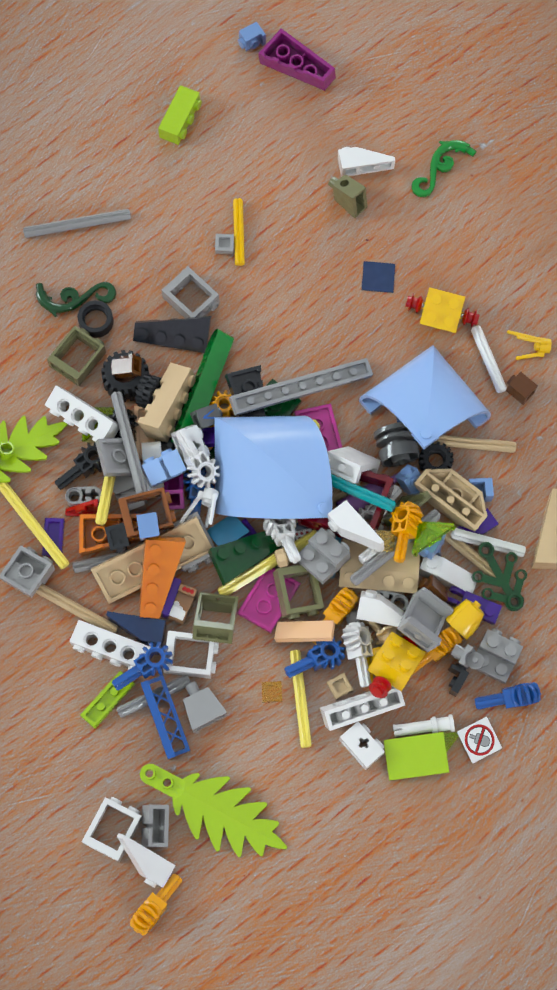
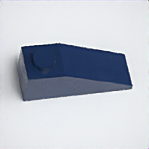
(140, 628)

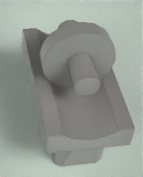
(468, 657)

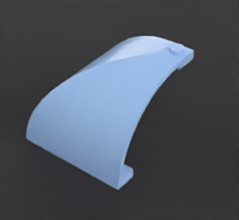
(427, 398)
(272, 468)

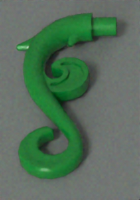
(435, 164)

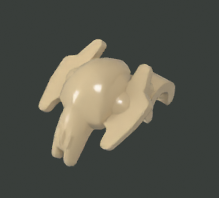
(382, 633)

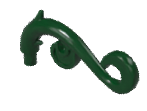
(72, 293)

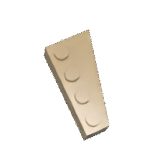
(167, 402)
(546, 548)

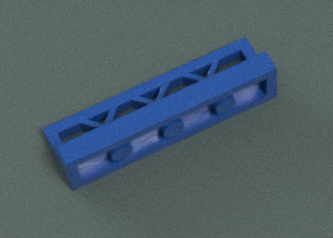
(156, 714)

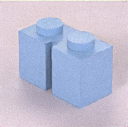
(163, 468)

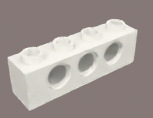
(58, 402)
(85, 631)
(359, 708)

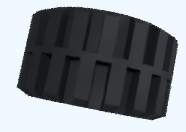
(112, 385)

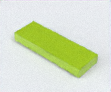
(105, 703)

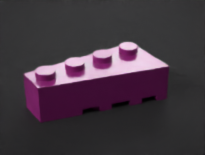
(296, 60)

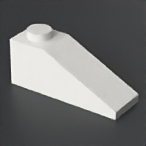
(362, 161)
(353, 527)
(447, 573)
(378, 609)
(147, 863)

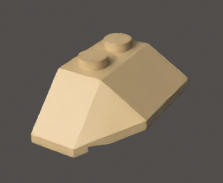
(453, 497)

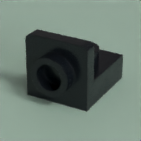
(117, 537)
(457, 682)

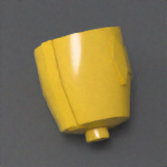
(466, 617)

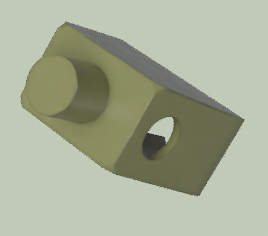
(349, 194)

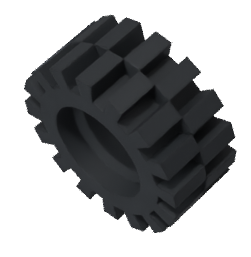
(146, 389)
(436, 449)

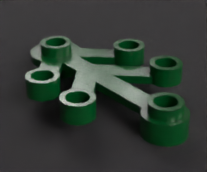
(502, 579)

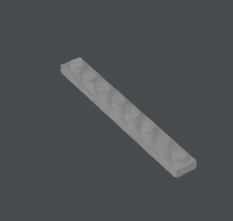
(300, 386)

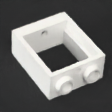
(193, 672)
(102, 848)

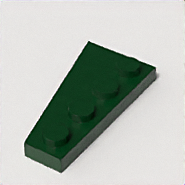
(240, 555)

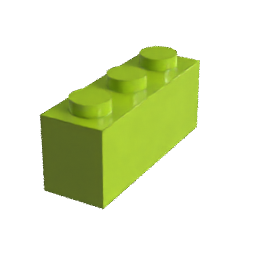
(179, 115)

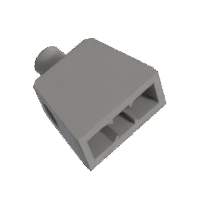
(202, 707)

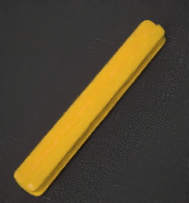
(238, 232)

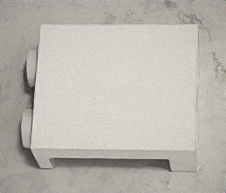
(350, 463)

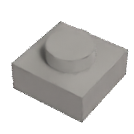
(224, 244)

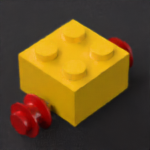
(442, 310)
(394, 664)

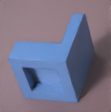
(484, 485)
(148, 525)

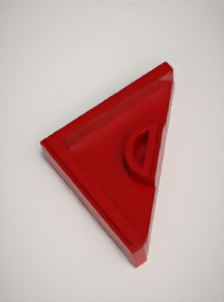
(88, 507)

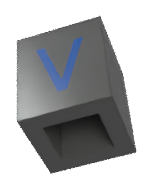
(205, 416)

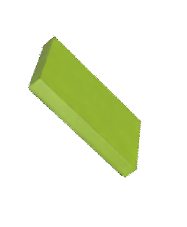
(416, 756)

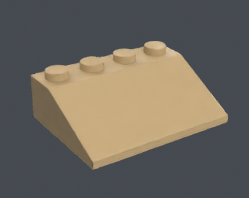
(389, 577)

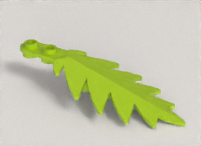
(25, 445)
(218, 810)

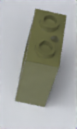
(67, 371)
(294, 613)
(214, 630)

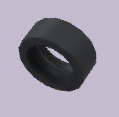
(92, 306)

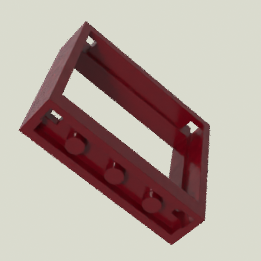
(369, 477)

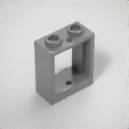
(179, 283)

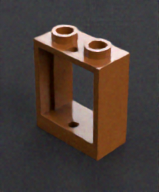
(128, 523)

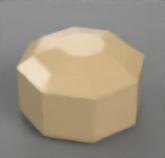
(281, 558)

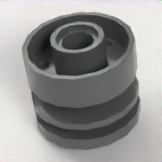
(396, 445)

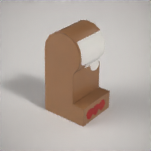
(183, 604)

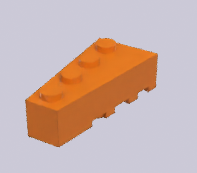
(93, 536)
(158, 570)

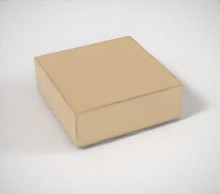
(339, 686)

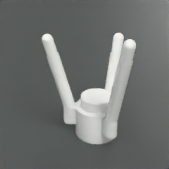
(209, 498)

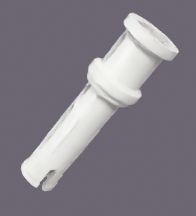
(433, 725)

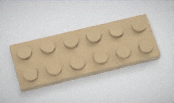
(124, 572)

